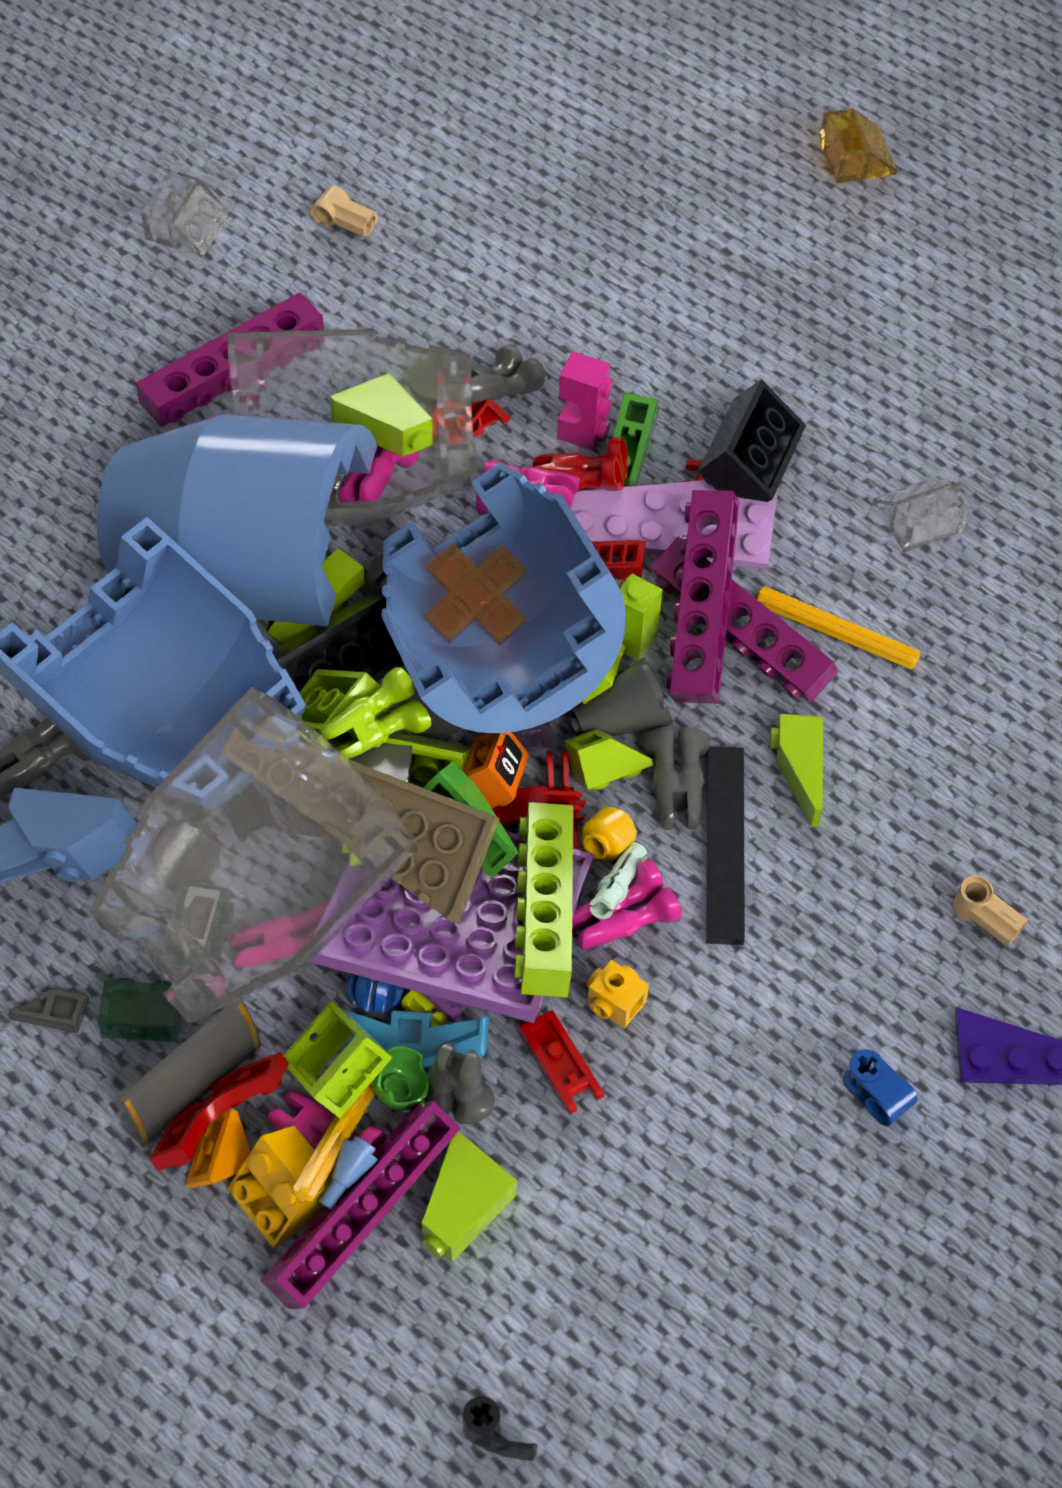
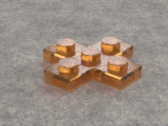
(476, 594)

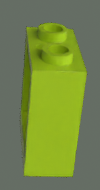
(349, 1072)

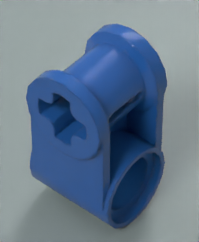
(879, 1088)

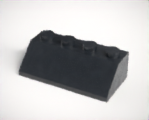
(753, 445)
(351, 642)

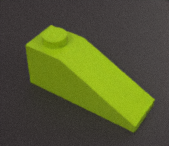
(800, 759)

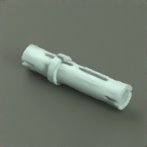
(614, 887)

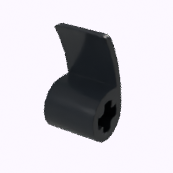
(487, 1435)

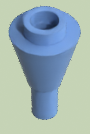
(352, 1162)

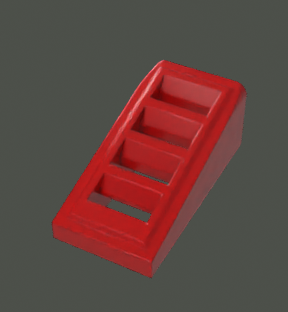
(623, 549)

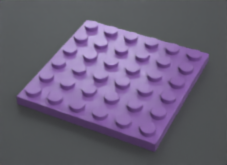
(468, 962)

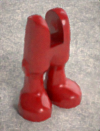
(598, 472)

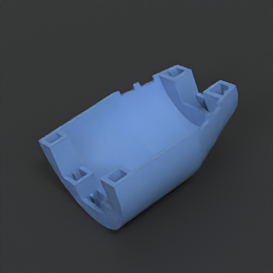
(241, 502)
(567, 600)
(146, 660)

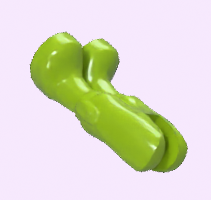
(360, 716)

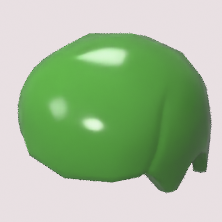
(403, 1080)

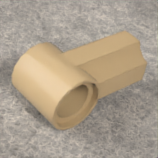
(337, 208)
(990, 911)

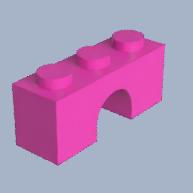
(586, 388)

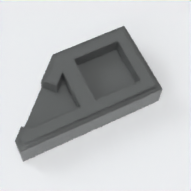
(54, 1010)

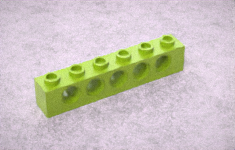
(547, 900)

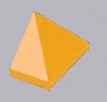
(219, 1151)

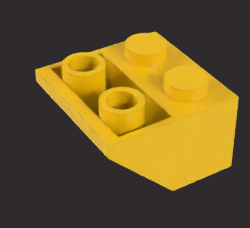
(266, 1185)

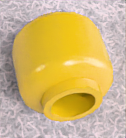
(608, 833)

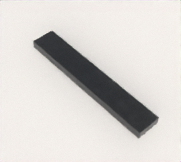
(725, 846)

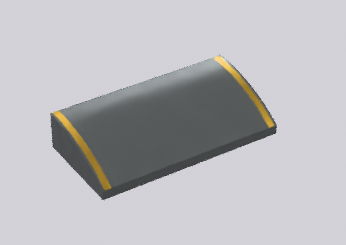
(188, 1072)

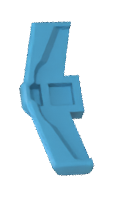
(415, 1032)

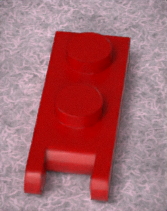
(559, 1059)

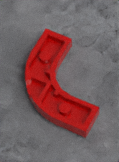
(191, 1123)

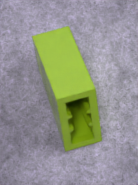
(387, 412)
(642, 613)
(464, 1199)

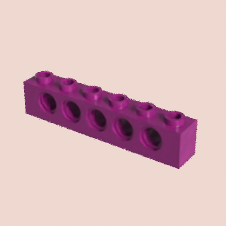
(205, 371)
(815, 668)
(704, 682)
(339, 1231)

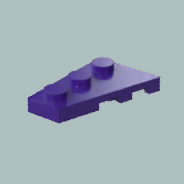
(1005, 1053)

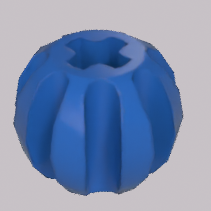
(372, 994)

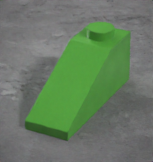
(636, 426)
(458, 786)

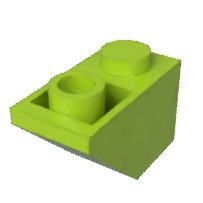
(602, 758)

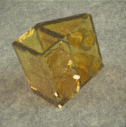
(854, 147)

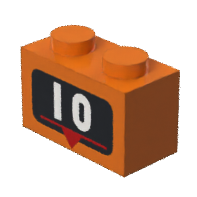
(496, 766)

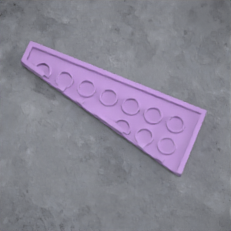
(658, 517)

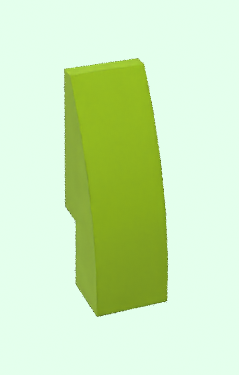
(345, 578)

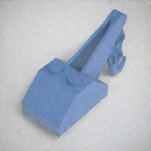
(63, 832)

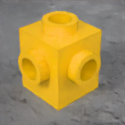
(616, 993)

